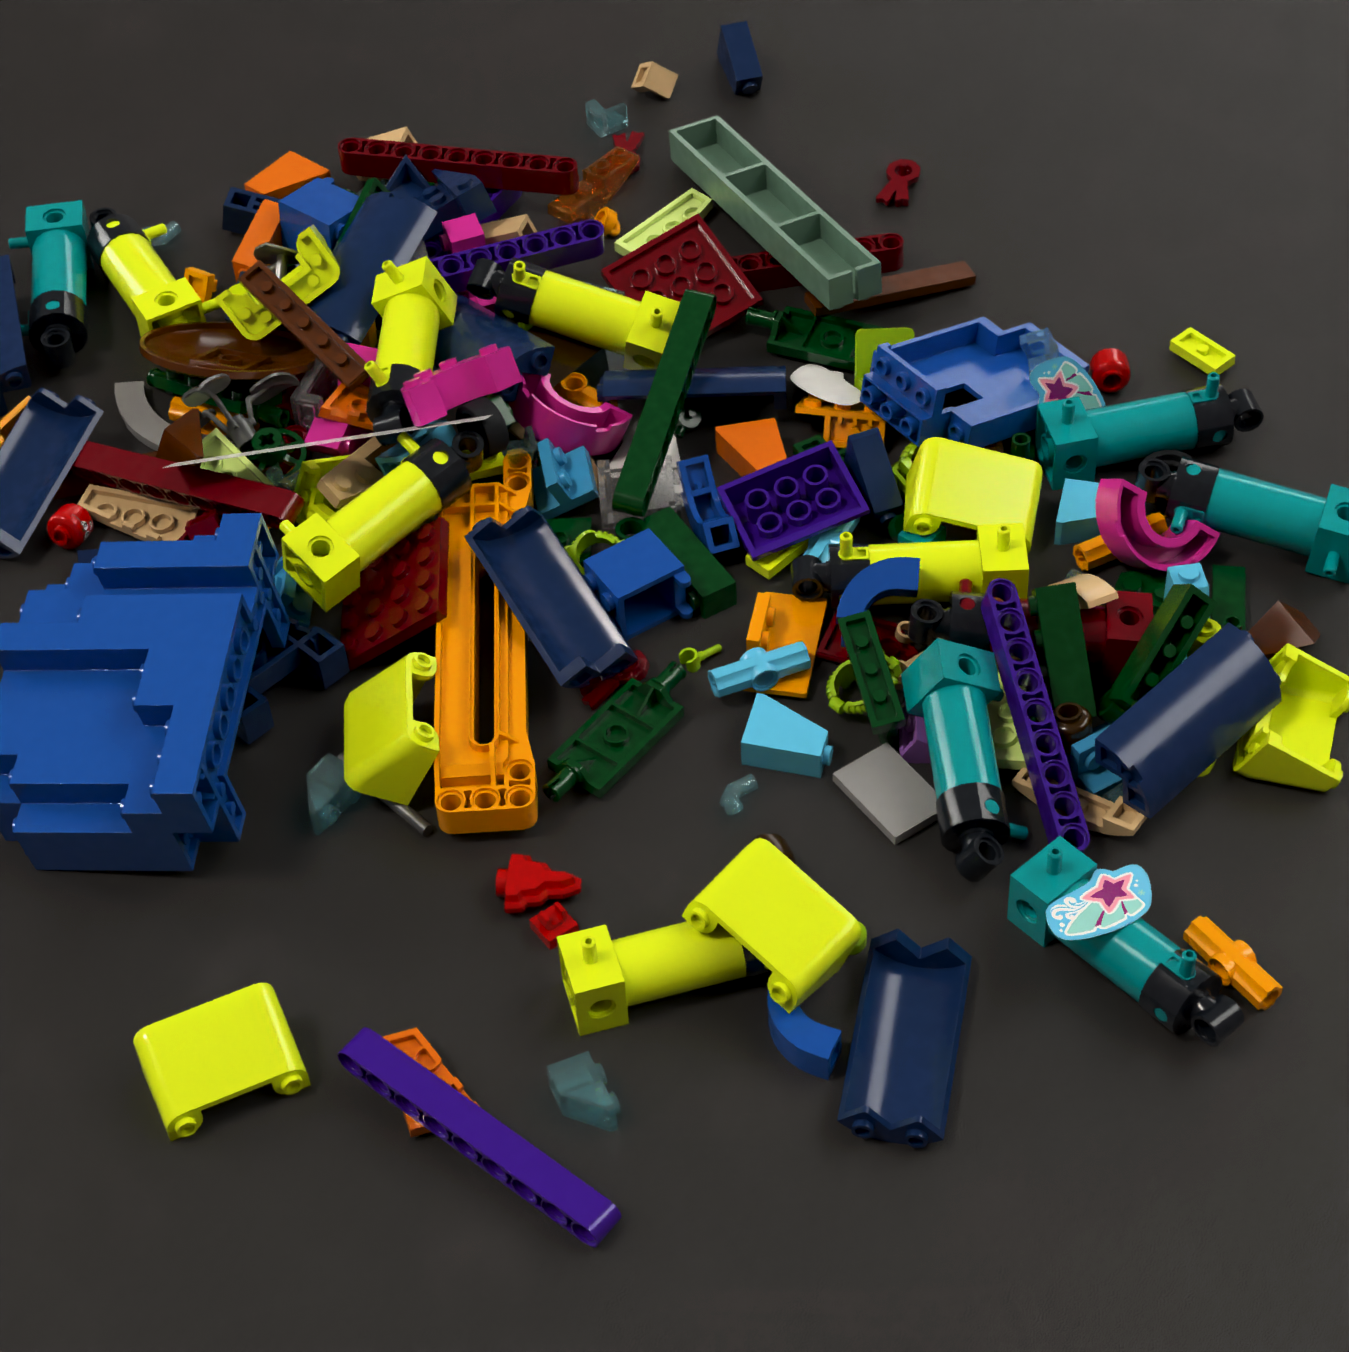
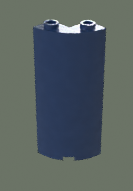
(379, 232)
(480, 327)
(13, 365)
(705, 383)
(37, 461)
(551, 598)
(1189, 719)
(905, 1040)

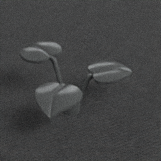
(239, 428)

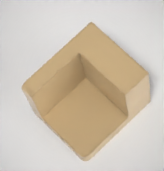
(654, 78)

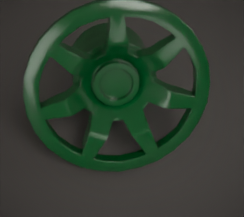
(273, 438)

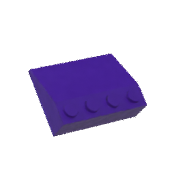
(792, 500)

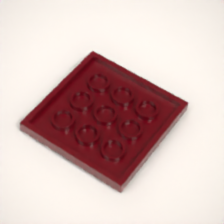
(683, 260)
(398, 594)

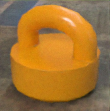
(609, 220)

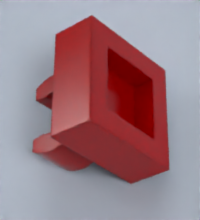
(553, 923)

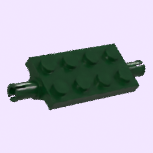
(809, 338)
(232, 396)
(616, 735)

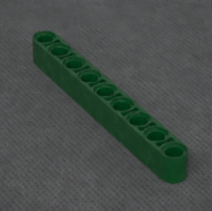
(664, 403)

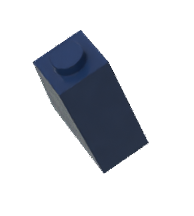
(739, 58)
(874, 477)

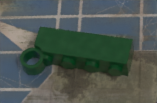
(711, 585)
(1062, 645)
(1159, 649)

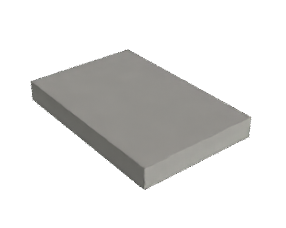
(889, 792)

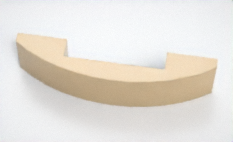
(1091, 590)
(1099, 813)

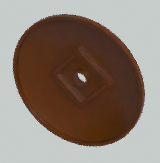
(219, 347)

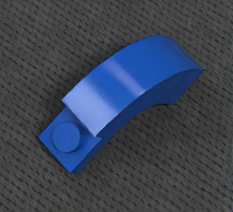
(704, 507)
(881, 579)
(803, 1041)

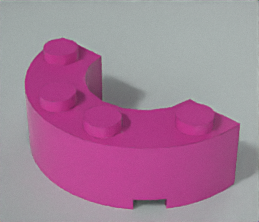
(461, 235)
(436, 392)
(566, 423)
(327, 429)
(1133, 541)

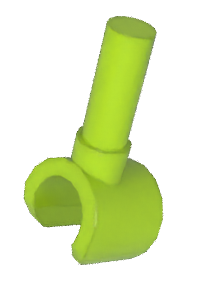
(693, 658)

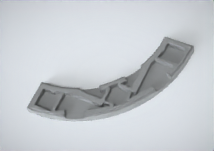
(139, 415)

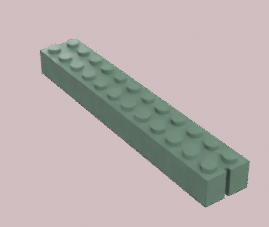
(776, 213)

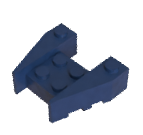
(455, 197)
(310, 651)

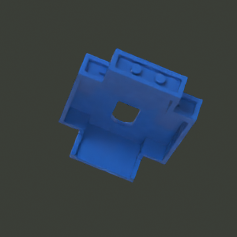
(913, 376)

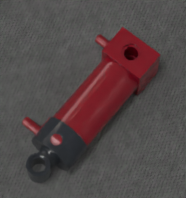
(1108, 629)

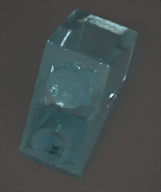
(328, 793)
(582, 1093)

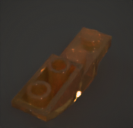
(597, 188)

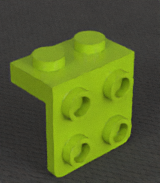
(868, 340)

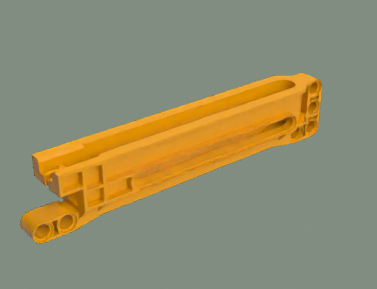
(494, 782)

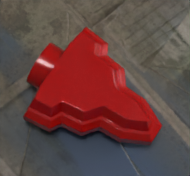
(532, 884)

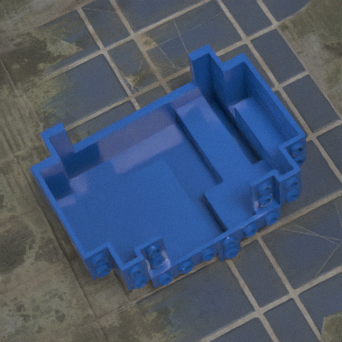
(132, 700)

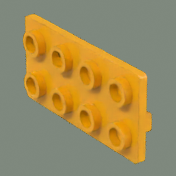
(841, 419)
(781, 621)

